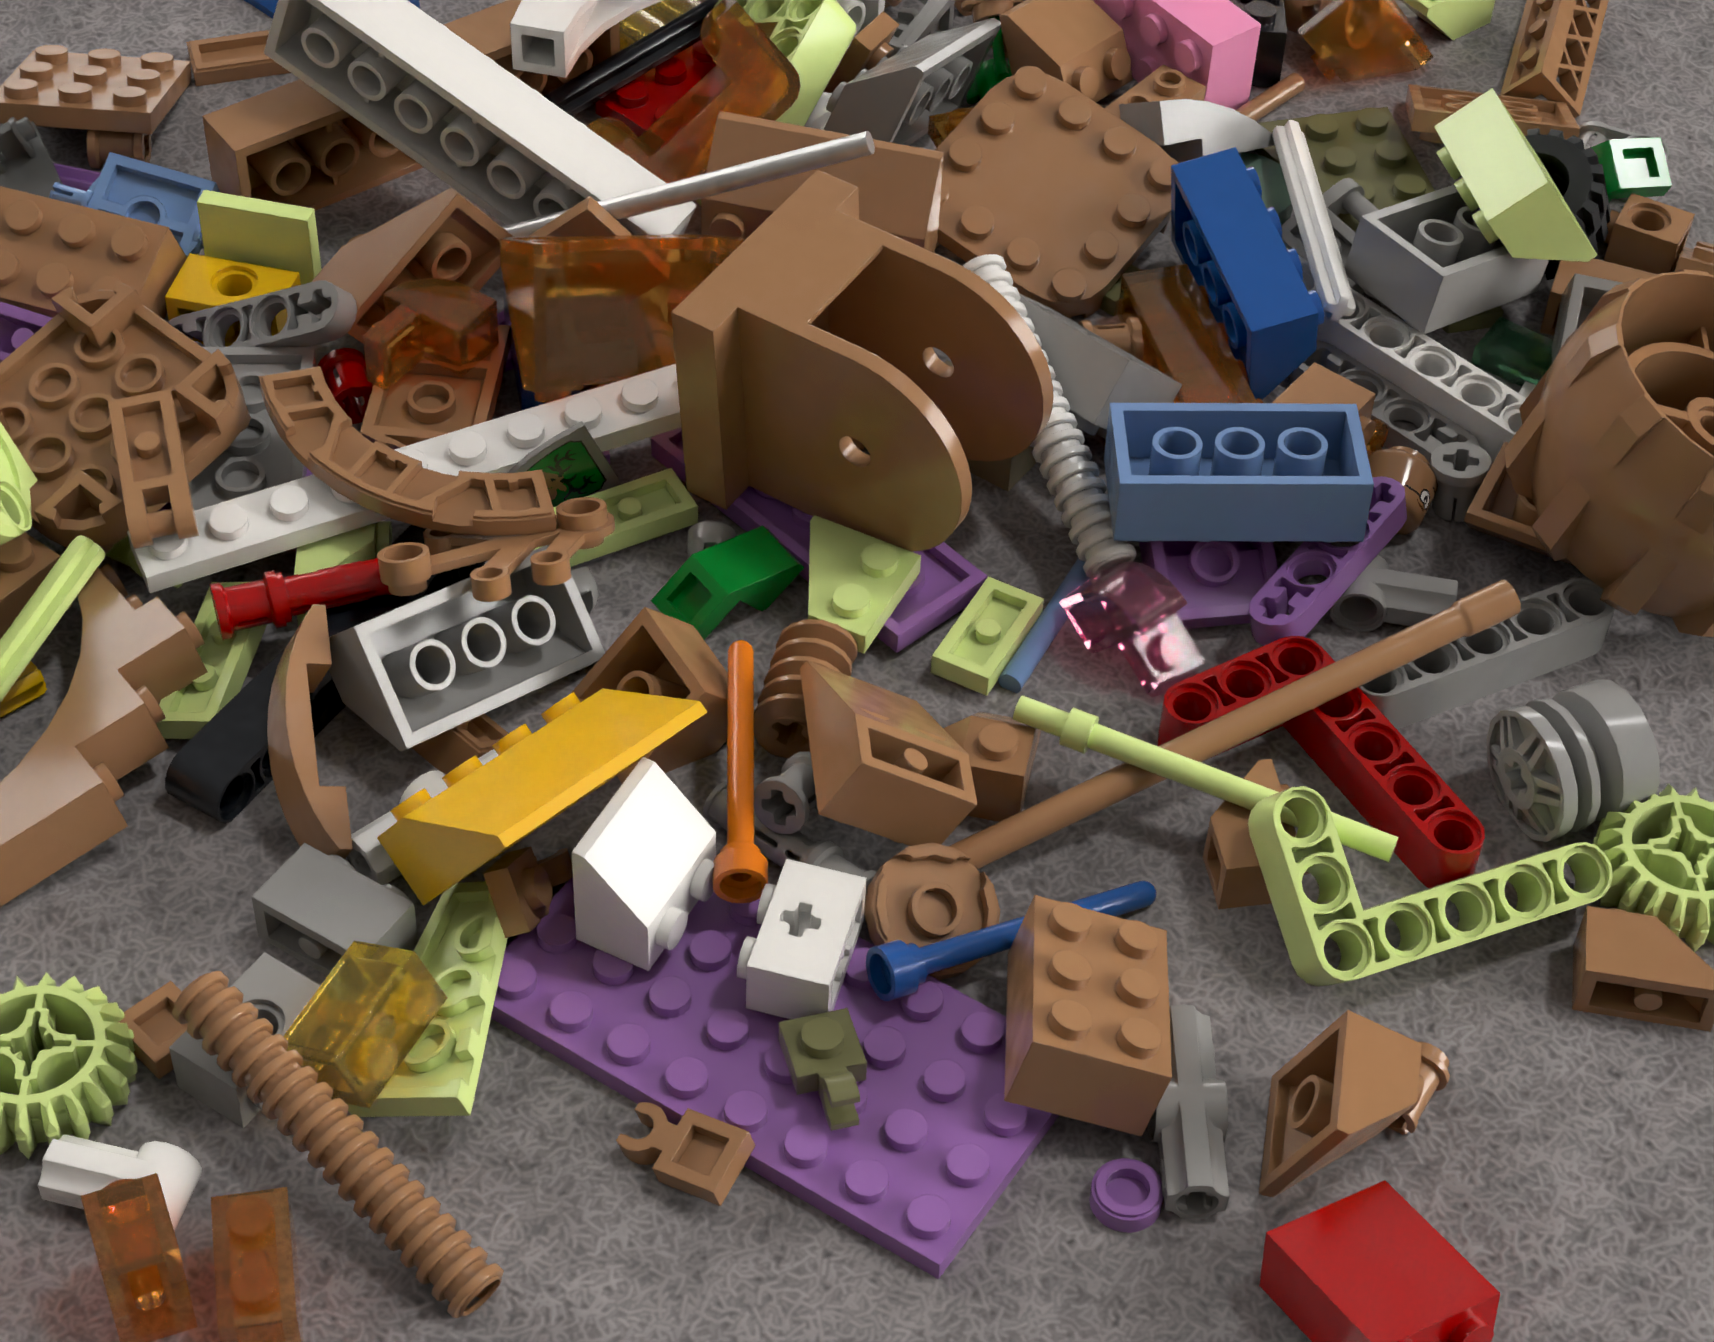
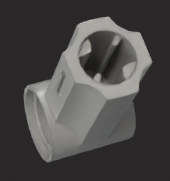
(1391, 597)

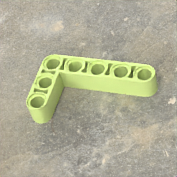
(811, 38)
(1419, 915)

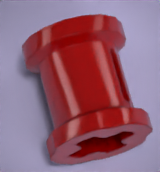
(351, 381)

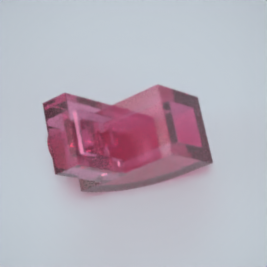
(1137, 612)

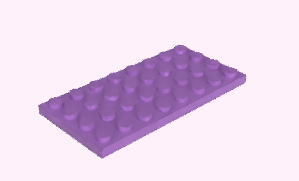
(931, 1113)

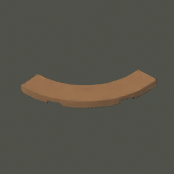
(393, 482)

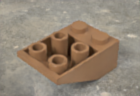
(883, 760)

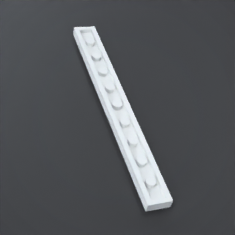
(313, 511)

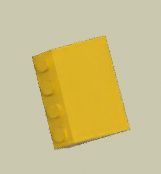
(527, 783)

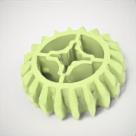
(1663, 862)
(55, 1076)

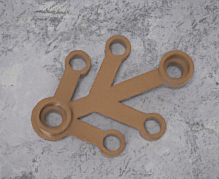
(579, 525)

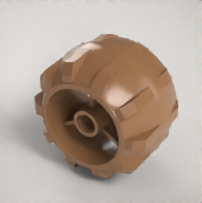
(1625, 449)

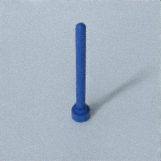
(899, 967)

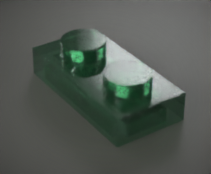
(1513, 353)

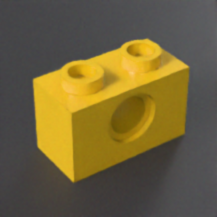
(217, 281)

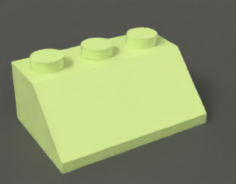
(1508, 184)

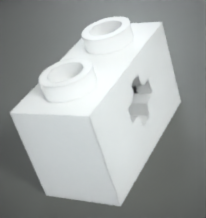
(803, 940)

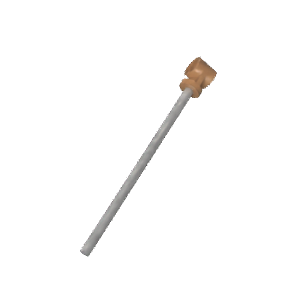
(720, 181)

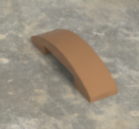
(312, 811)

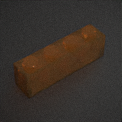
(1183, 335)

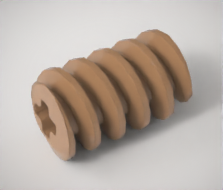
(780, 711)

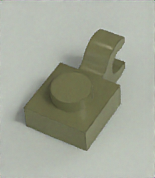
(826, 1058)

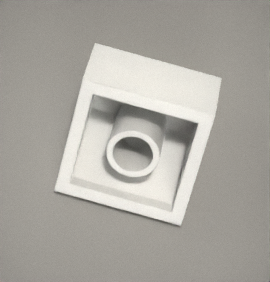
(642, 868)

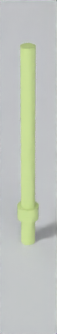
(1082, 732)

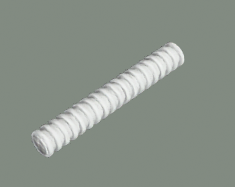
(1064, 457)

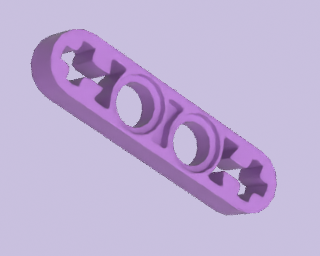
(1339, 564)

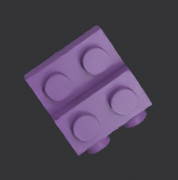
(1213, 577)

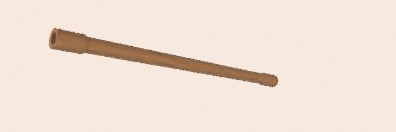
(1461, 619)

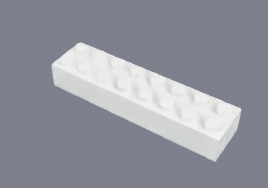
(457, 111)

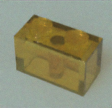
(365, 1020)

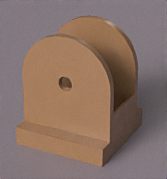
(825, 347)

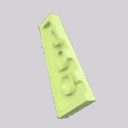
(465, 956)

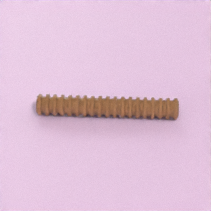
(337, 1143)

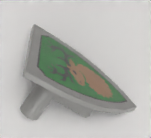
(570, 465)

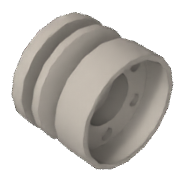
(1572, 758)

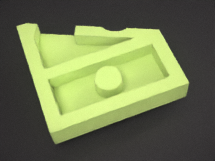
(856, 579)

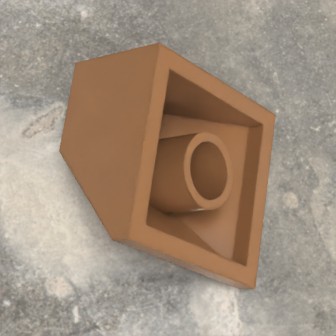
(1336, 1098)

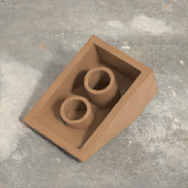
(433, 240)

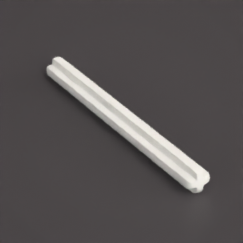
(1313, 221)

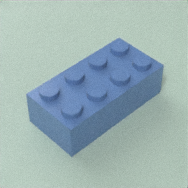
(1237, 472)

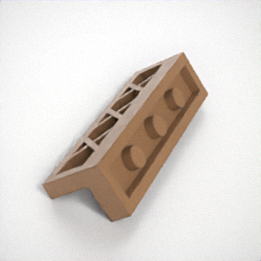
(1542, 54)

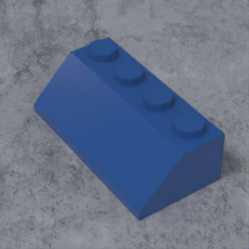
(1244, 266)

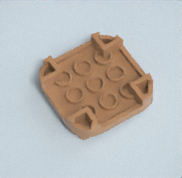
(1052, 190)
(59, 415)

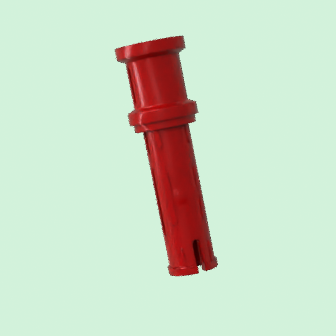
(280, 597)

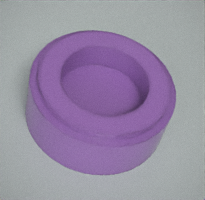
(1126, 1195)

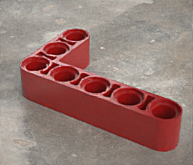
(1352, 746)

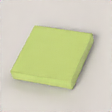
(260, 233)

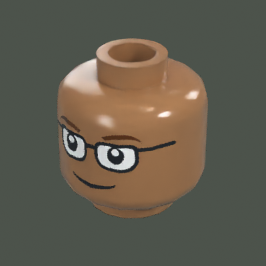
(1414, 474)

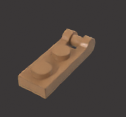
(152, 467)

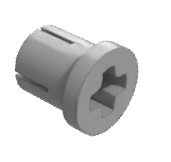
(1459, 474)

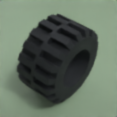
(1579, 182)

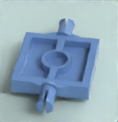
(145, 194)

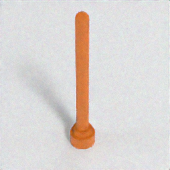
(740, 866)

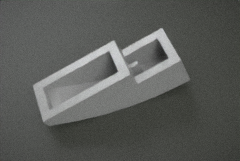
(1195, 127)

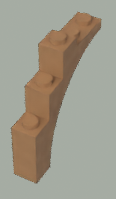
(67, 784)

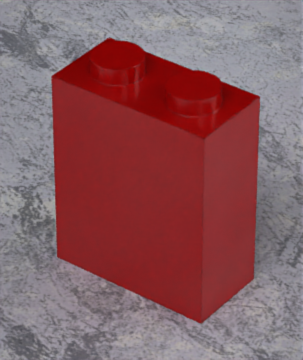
(1375, 1275)

